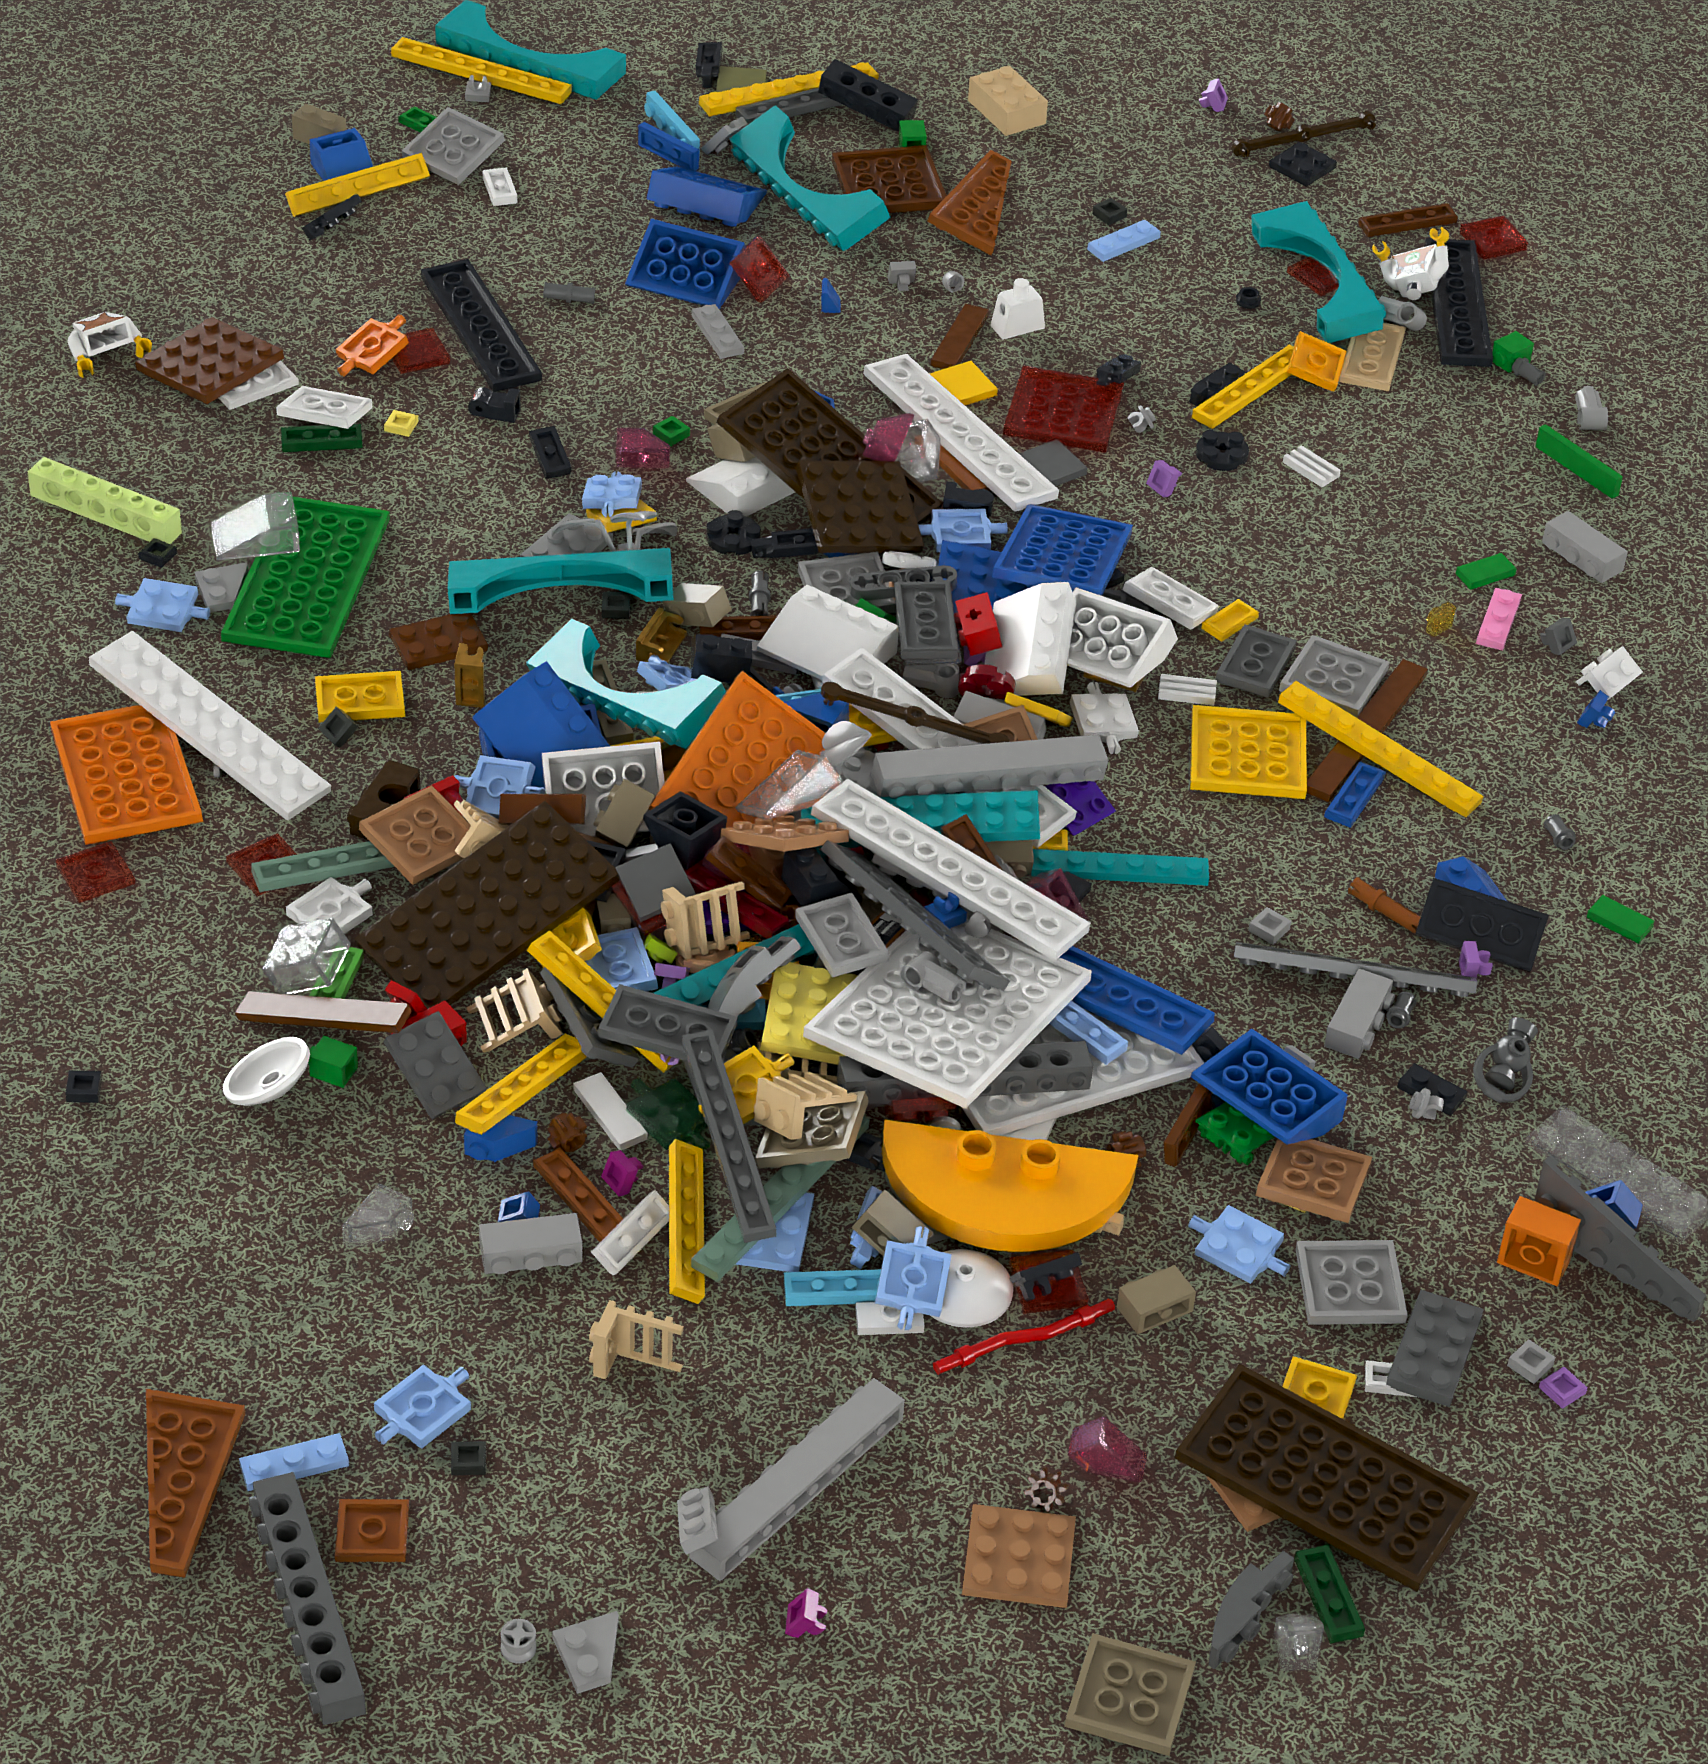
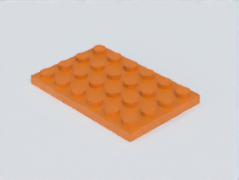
(739, 749)
(124, 774)

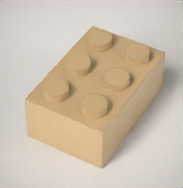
(1007, 100)

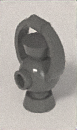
(1510, 1056)

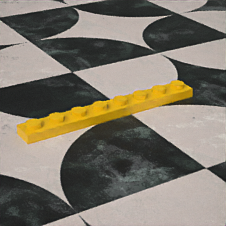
(466, 65)
(727, 101)
(1380, 749)

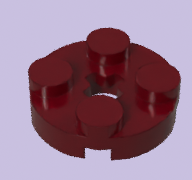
(981, 675)

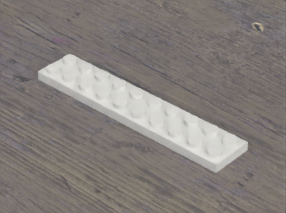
(962, 432)
(870, 677)
(210, 725)
(952, 869)

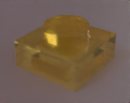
(1440, 619)

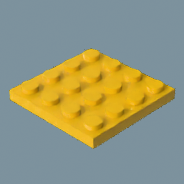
(1248, 752)

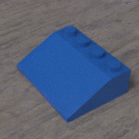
(704, 194)
(685, 264)
(537, 718)
(1273, 1089)

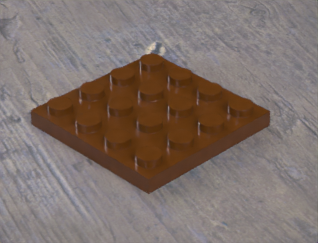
(899, 176)
(209, 360)

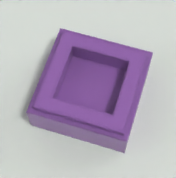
(1563, 1387)

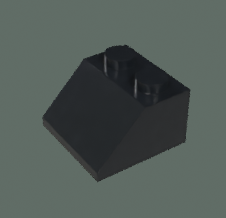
(720, 657)
(686, 825)
(813, 878)

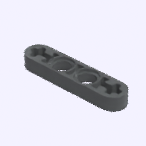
(869, 580)

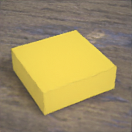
(401, 423)

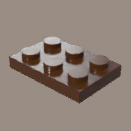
(436, 639)

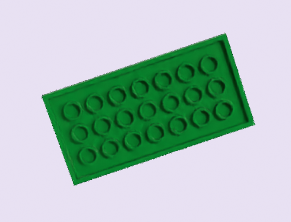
(306, 596)

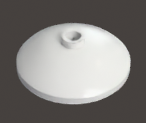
(267, 1072)
(975, 1290)

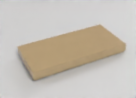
(1373, 357)

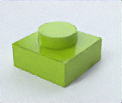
(659, 950)

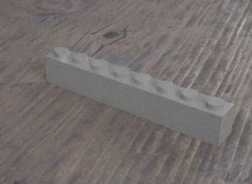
(989, 766)
(799, 1476)

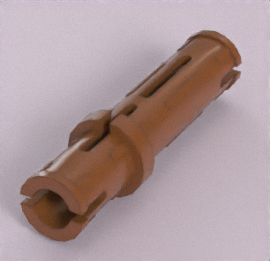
(1381, 902)

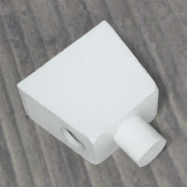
(1018, 311)

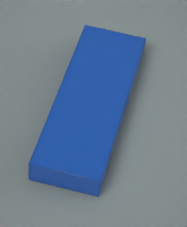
(668, 146)
(1355, 794)

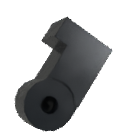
(495, 404)
(967, 499)

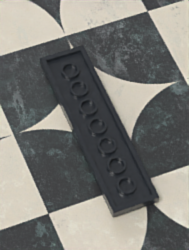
(1461, 308)
(481, 325)

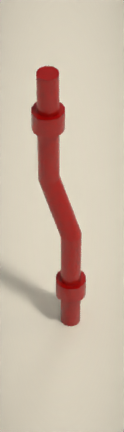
(967, 1354)

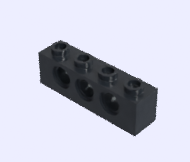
(867, 95)

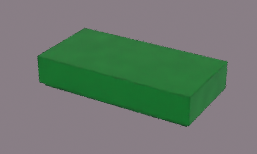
(1485, 571)
(1620, 919)

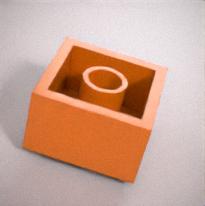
(1538, 1241)

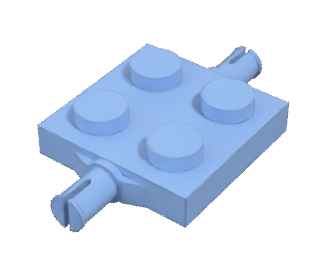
(611, 493)
(962, 526)
(162, 605)
(663, 675)
(497, 777)
(1239, 1244)
(913, 1278)
(422, 1406)

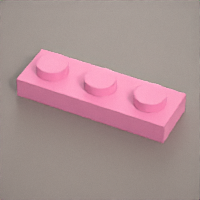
(1498, 619)

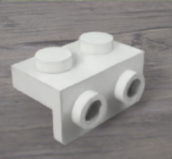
(1612, 673)

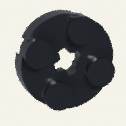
(1212, 442)
(734, 522)

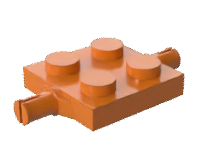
(372, 346)

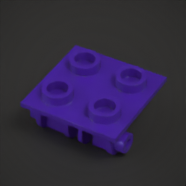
(1086, 800)

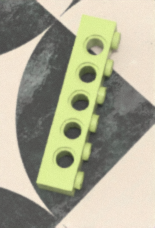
(104, 501)

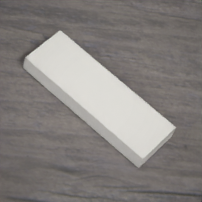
(610, 1111)
(632, 1233)

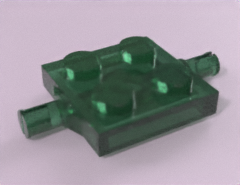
(668, 1113)

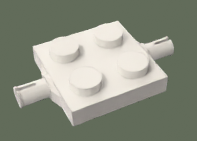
(1104, 715)
(333, 901)

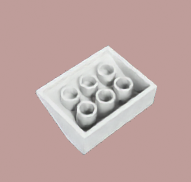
(740, 485)
(822, 631)
(1035, 637)
(1117, 639)
(597, 770)

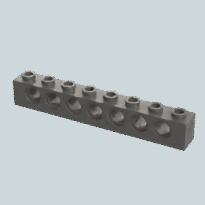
(1035, 1070)
(294, 1547)

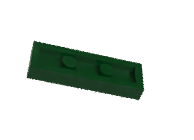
(320, 438)
(1329, 1594)

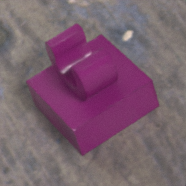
(621, 1172)
(803, 1614)

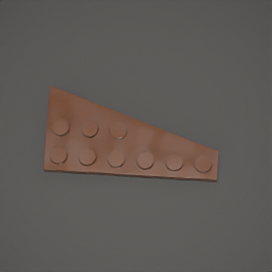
(975, 204)
(185, 1464)

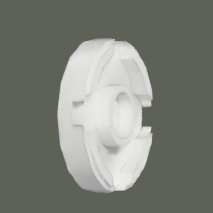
(907, 560)

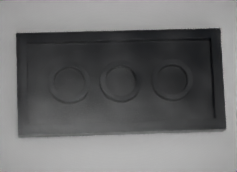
(1497, 926)

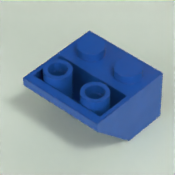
(339, 154)

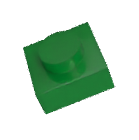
(671, 430)

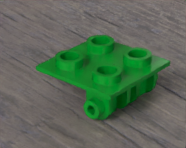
(1233, 1131)

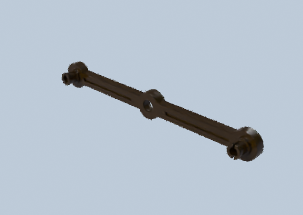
(1243, 146)
(834, 692)

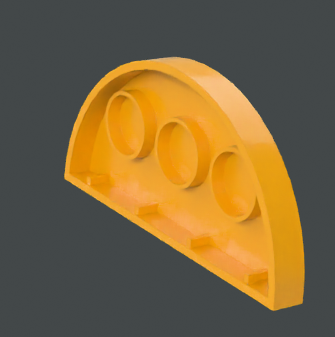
(1004, 1188)

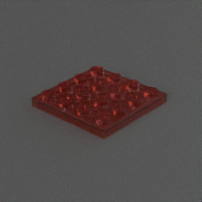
(1063, 408)

